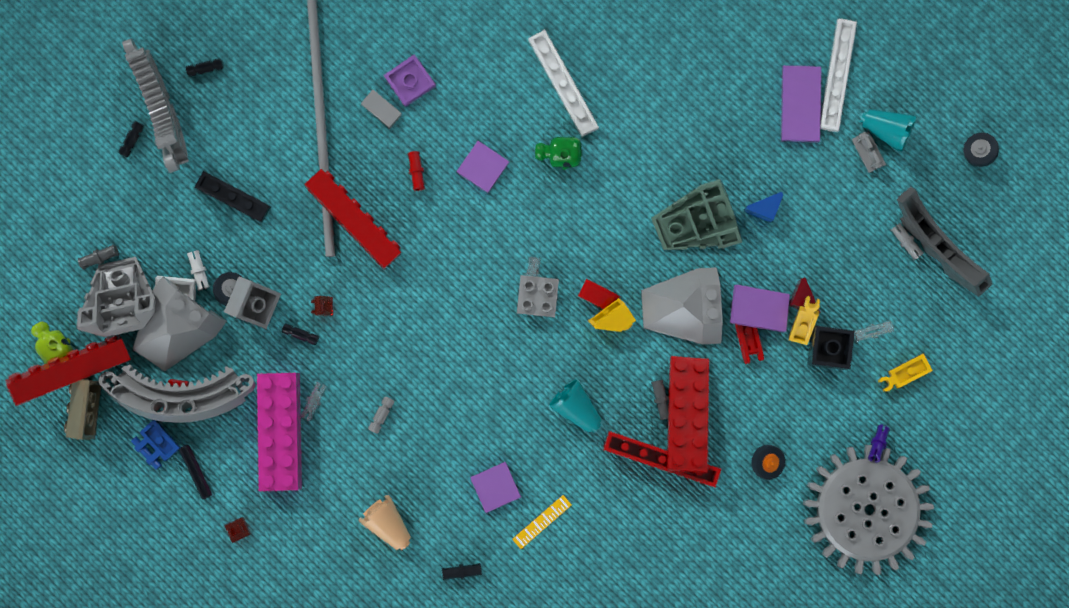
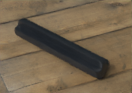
(195, 472)

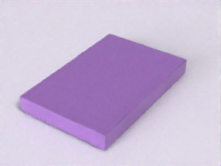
(759, 308)

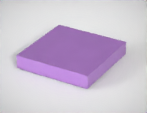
(409, 80)
(483, 167)
(495, 487)

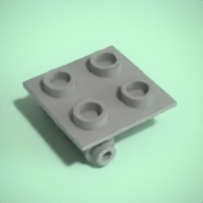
(537, 296)

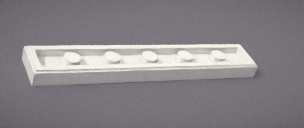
(837, 75)
(563, 83)

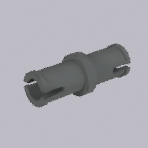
(98, 256)
(661, 398)

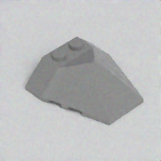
(117, 300)
(686, 307)
(175, 327)

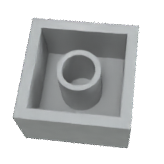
(252, 302)

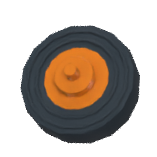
(768, 462)

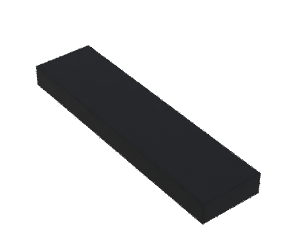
(232, 196)

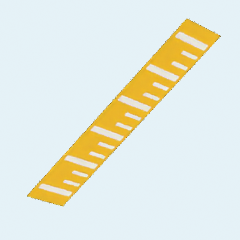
(541, 522)

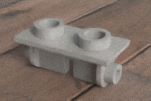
(868, 151)

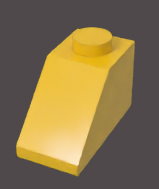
(613, 318)

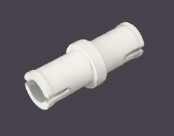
(198, 270)

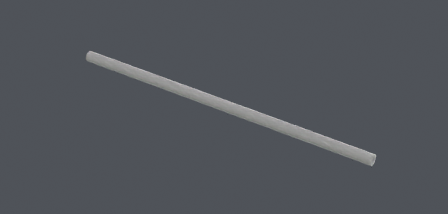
(320, 117)

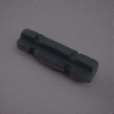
(204, 67)
(130, 139)
(300, 334)

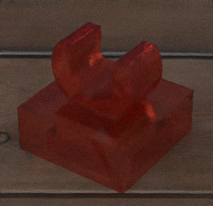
(323, 306)
(237, 529)

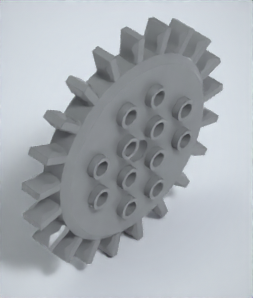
(863, 545)

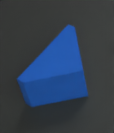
(766, 208)

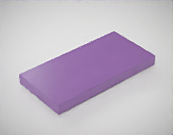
(801, 103)

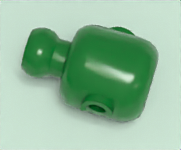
(562, 152)

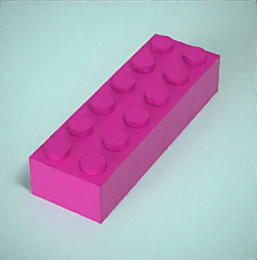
(279, 431)

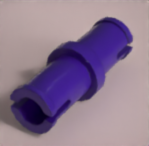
(878, 443)

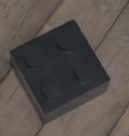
(831, 348)

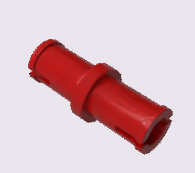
(416, 171)

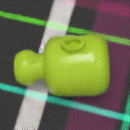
(50, 343)

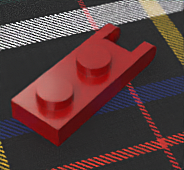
(749, 342)

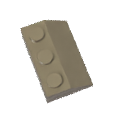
(83, 409)

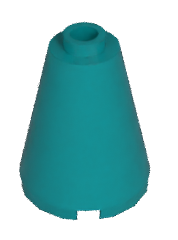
(889, 126)
(576, 407)

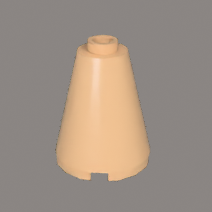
(386, 523)

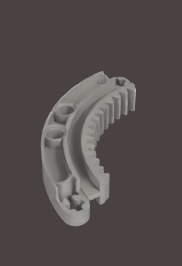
(163, 116)
(206, 399)

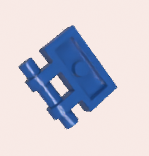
(161, 442)

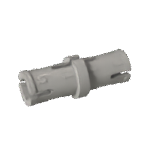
(907, 241)

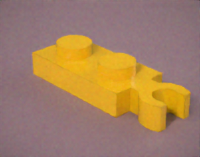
(805, 322)
(907, 372)

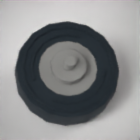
(981, 149)
(224, 286)

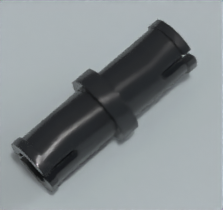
(461, 571)

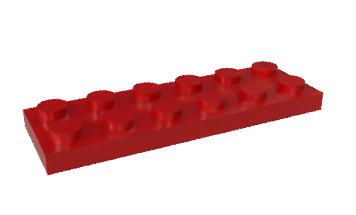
(688, 415)

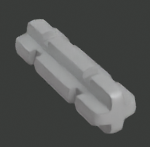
(381, 414)

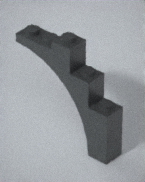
(935, 243)

